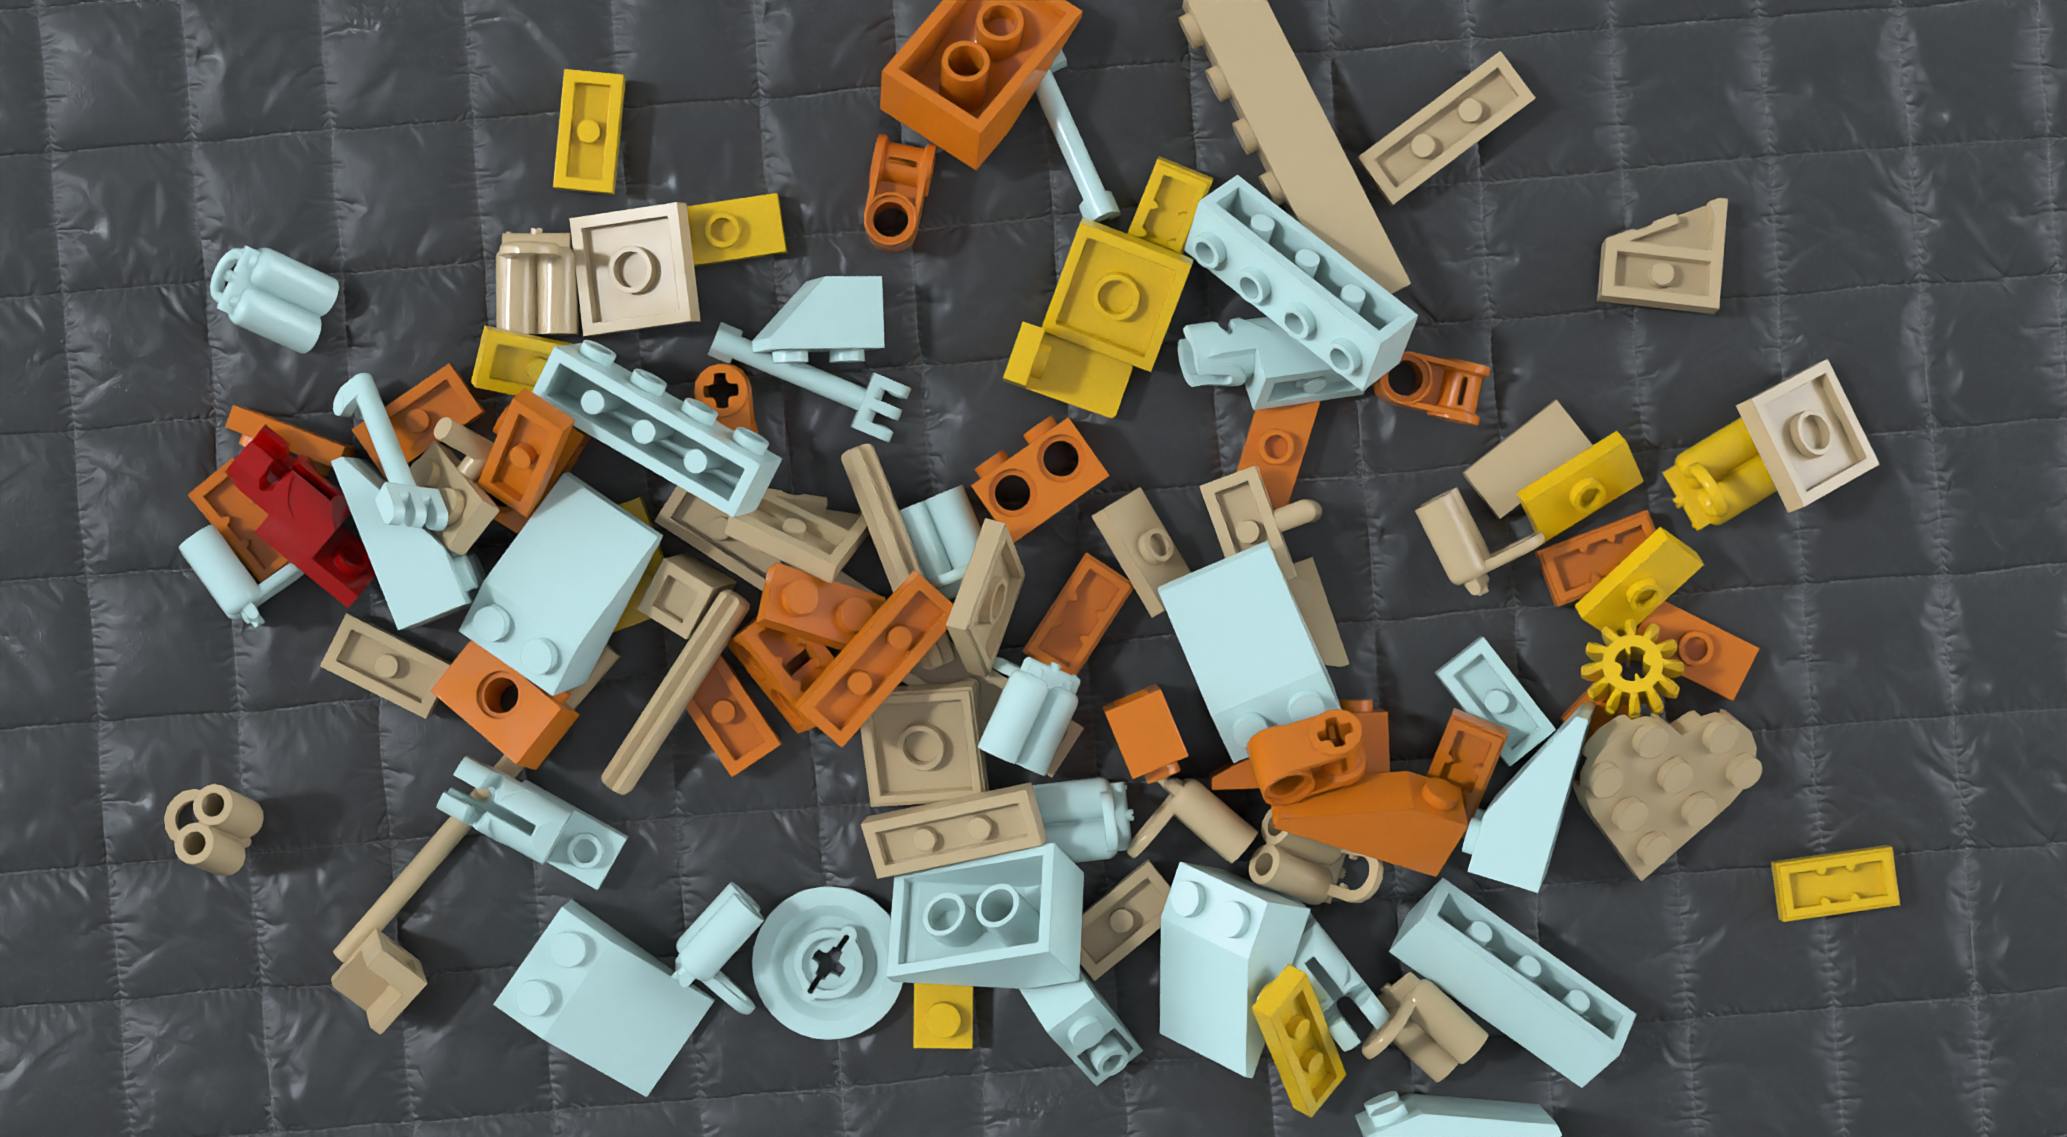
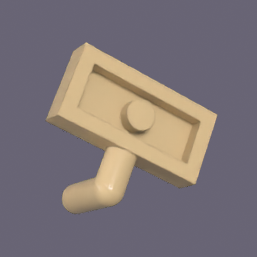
(466, 503)
(1247, 518)

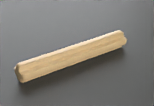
(888, 532)
(675, 691)

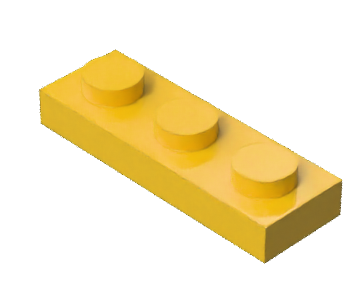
(1299, 1040)

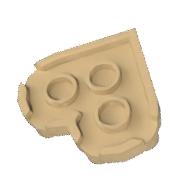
(1663, 782)

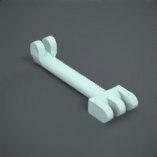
(1096, 202)
(866, 401)
(399, 497)

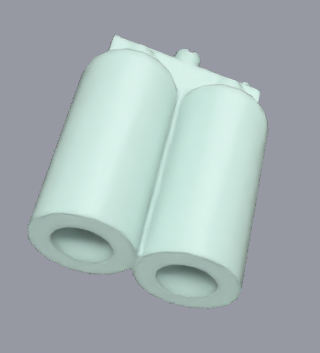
(273, 296)
(943, 537)
(229, 579)
(1030, 713)
(1086, 817)
(713, 942)

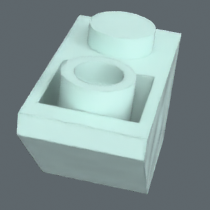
(827, 316)
(1084, 1026)

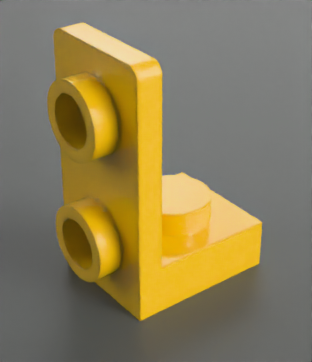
(1067, 371)

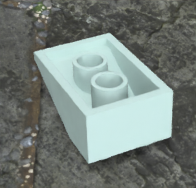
(411, 564)
(562, 586)
(1248, 646)
(1522, 822)
(989, 921)
(1216, 956)
(603, 999)
(1452, 1117)

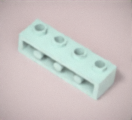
(1300, 282)
(658, 429)
(1513, 983)

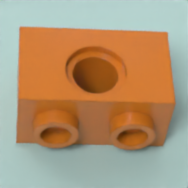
(524, 733)

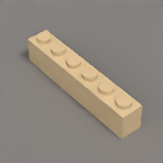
(1289, 131)

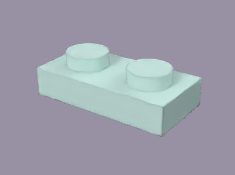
(1492, 693)

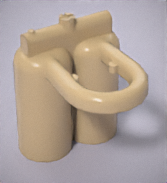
(537, 284)
(1462, 545)
(1202, 814)
(222, 831)
(1308, 868)
(1425, 1027)

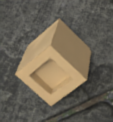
(683, 593)
(380, 979)

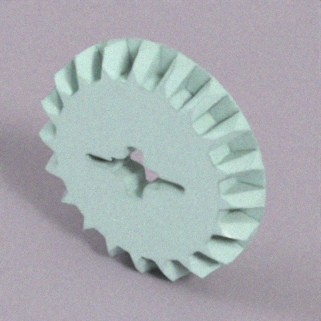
(786, 964)

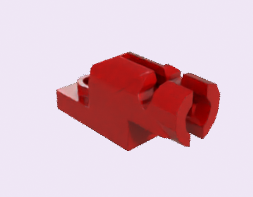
(302, 515)

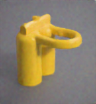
(1719, 477)

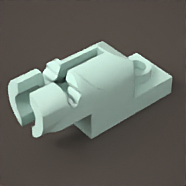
(1262, 357)
(534, 822)
(1332, 979)

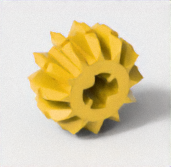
(1608, 671)

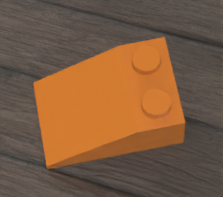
(974, 70)

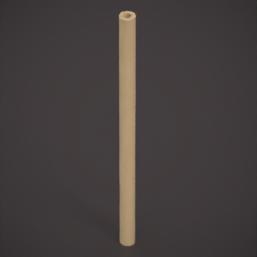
(447, 838)

